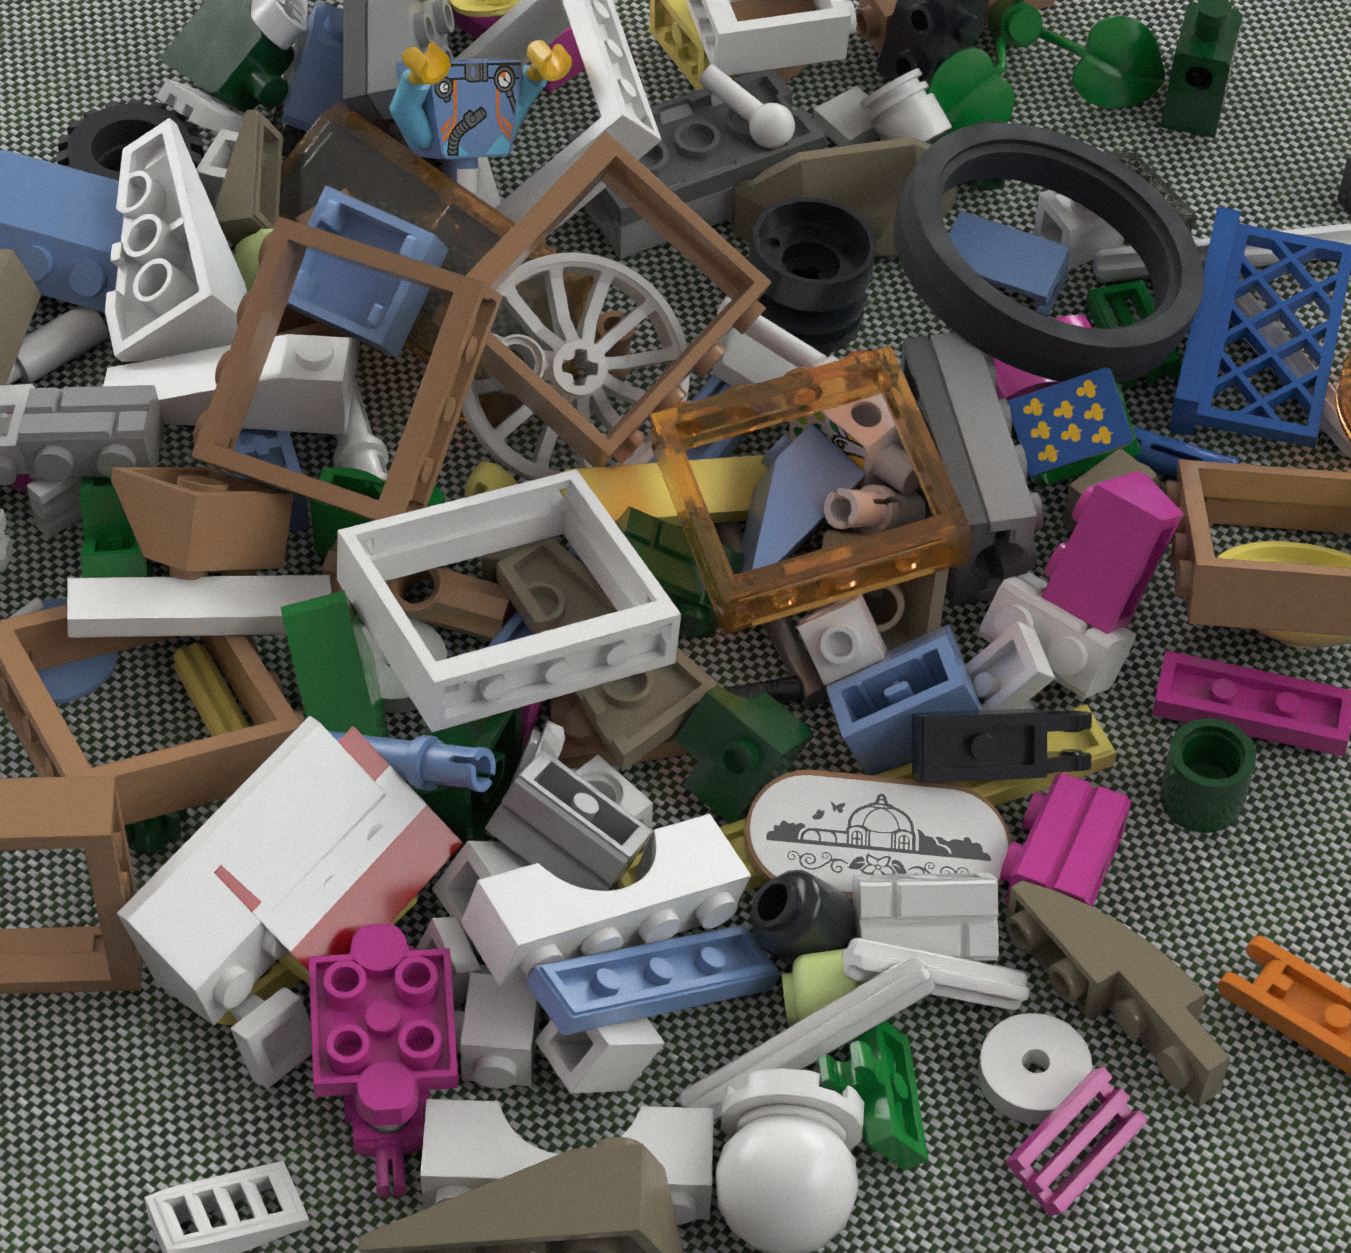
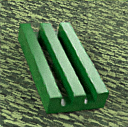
(1103, 319)

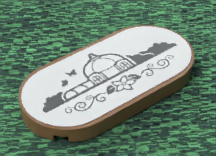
(871, 826)

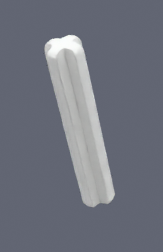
(951, 975)

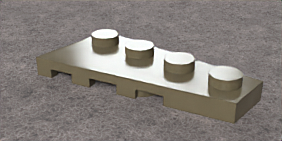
(629, 713)

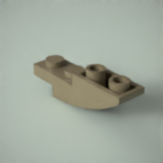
(1109, 965)

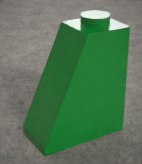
(334, 665)

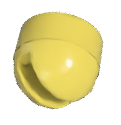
(487, 478)

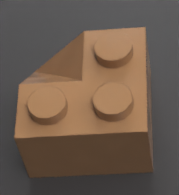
(205, 519)

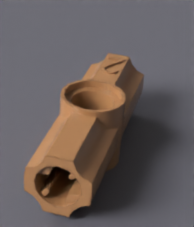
(456, 603)

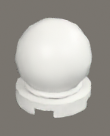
(788, 1160)

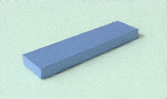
(652, 979)

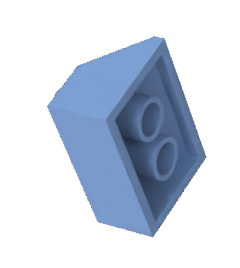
(60, 227)

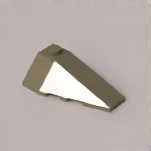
(571, 1203)

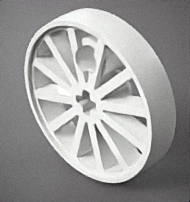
(548, 351)

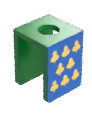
(1072, 426)

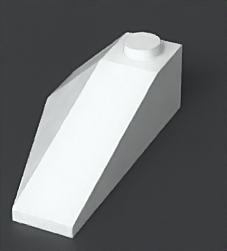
(173, 261)
(300, 390)

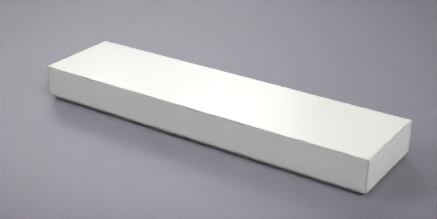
(186, 606)

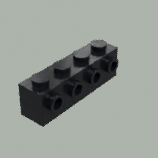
(927, 34)

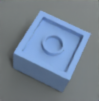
(354, 298)

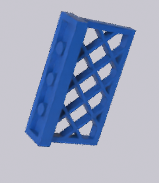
(1210, 332)

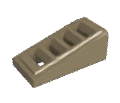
(252, 180)

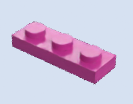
(1256, 702)

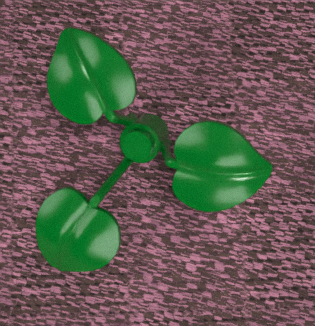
(1115, 68)

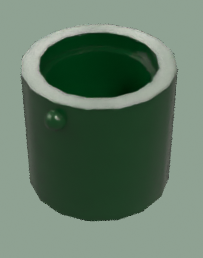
(1207, 775)

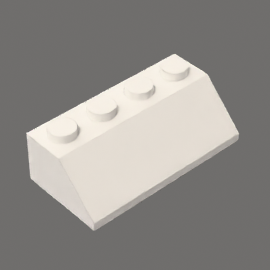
(269, 837)

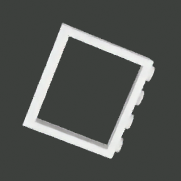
(611, 75)
(526, 669)

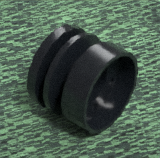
(818, 269)

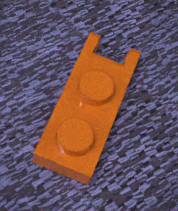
(1295, 1001)

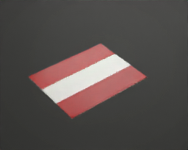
(370, 877)

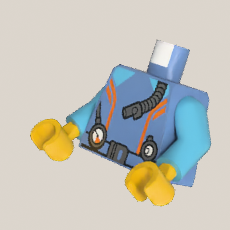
(469, 105)

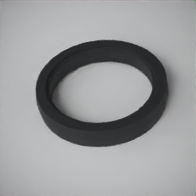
(1008, 328)

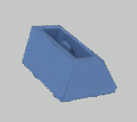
(879, 700)

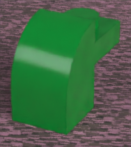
(109, 541)

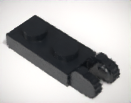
(993, 744)

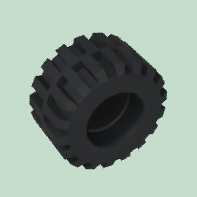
(99, 139)

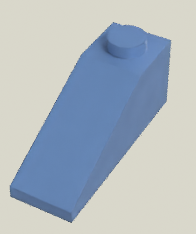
(792, 496)

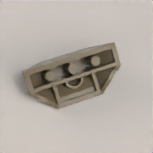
(858, 176)

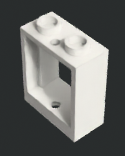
(772, 40)

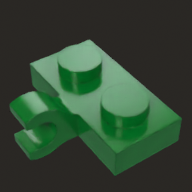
(885, 1078)

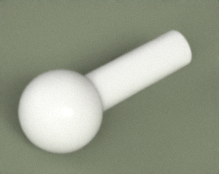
(769, 123)

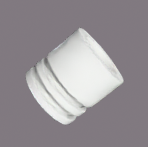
(906, 110)

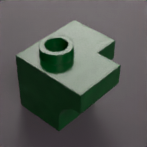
(739, 748)

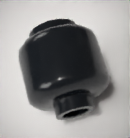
(801, 915)

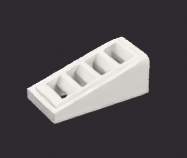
(195, 1199)

